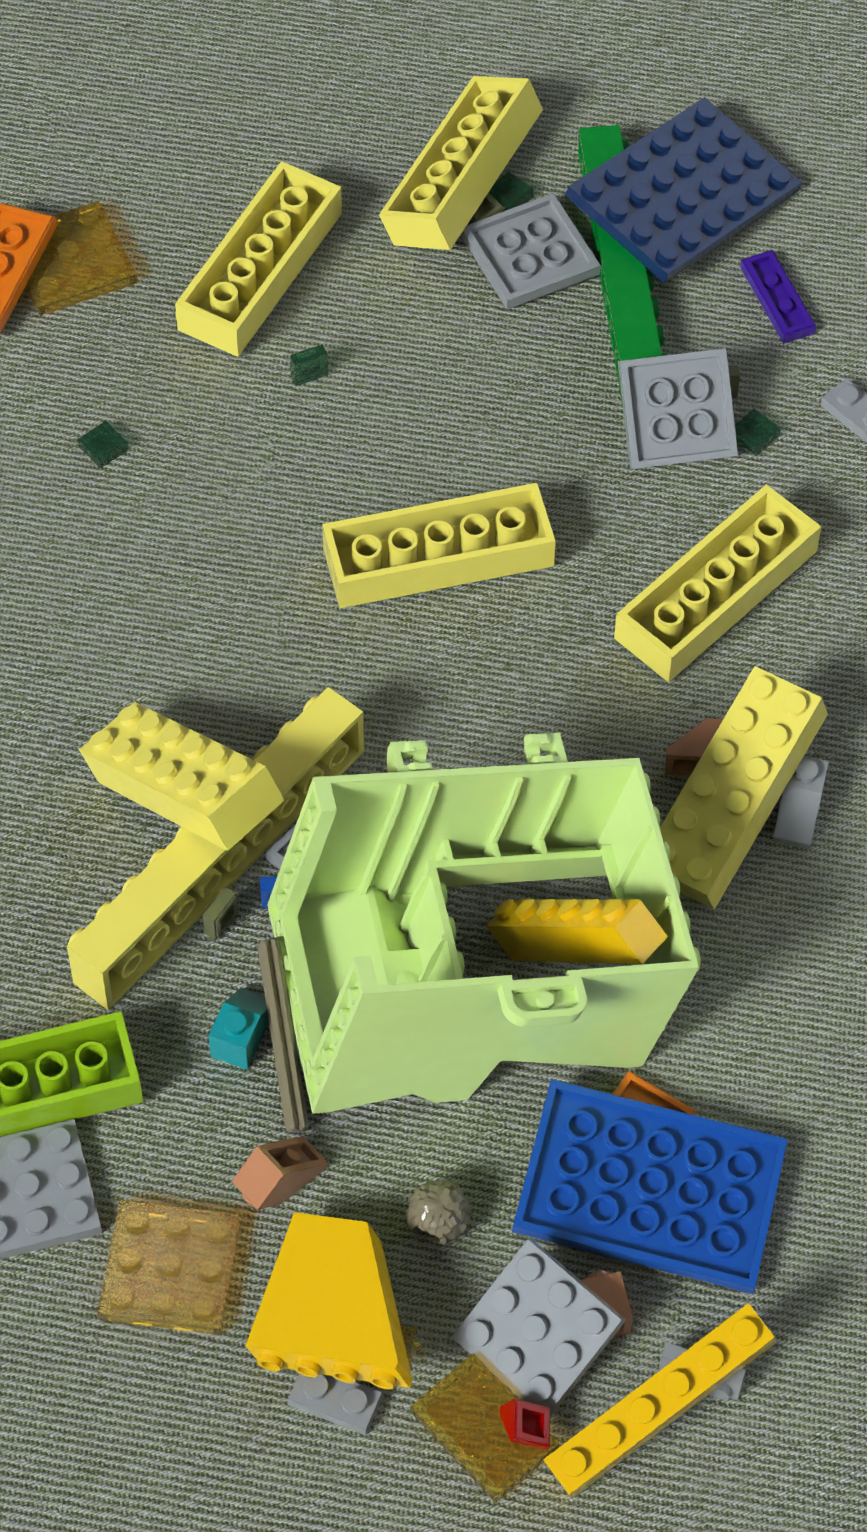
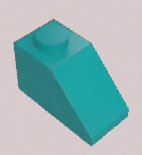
(239, 1028)

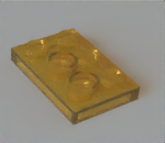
(467, 1424)

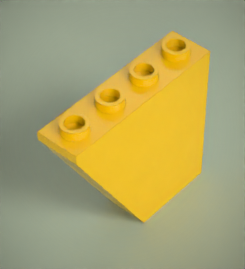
(331, 1306)

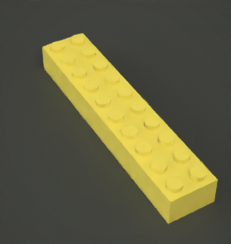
(192, 871)

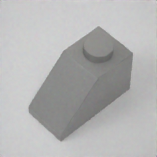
(801, 803)

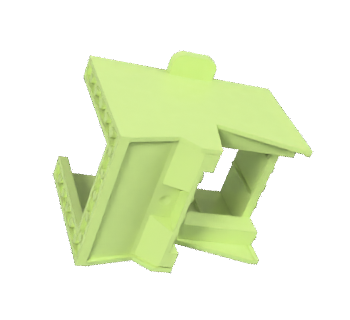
(376, 955)

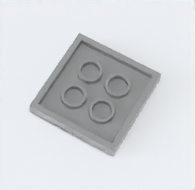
(530, 251)
(677, 408)
(44, 1190)
(538, 1327)

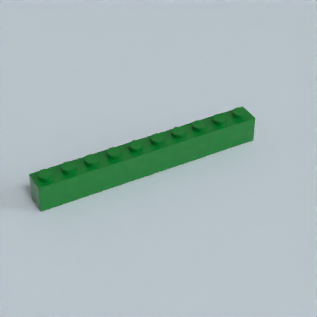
(622, 277)

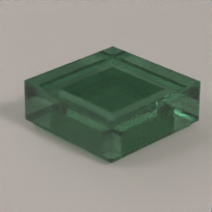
(511, 191)
(309, 365)
(756, 432)
(103, 444)

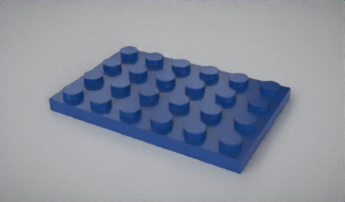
(651, 1186)

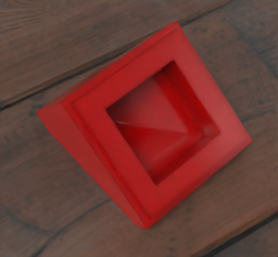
(527, 1423)

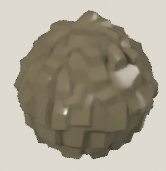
(439, 1210)

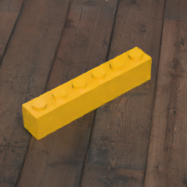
(576, 930)
(660, 1401)

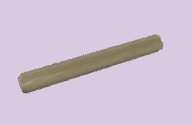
(283, 1036)

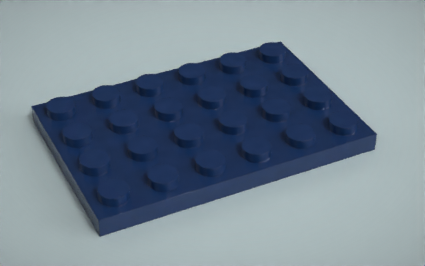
(683, 189)

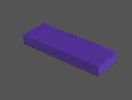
(778, 296)

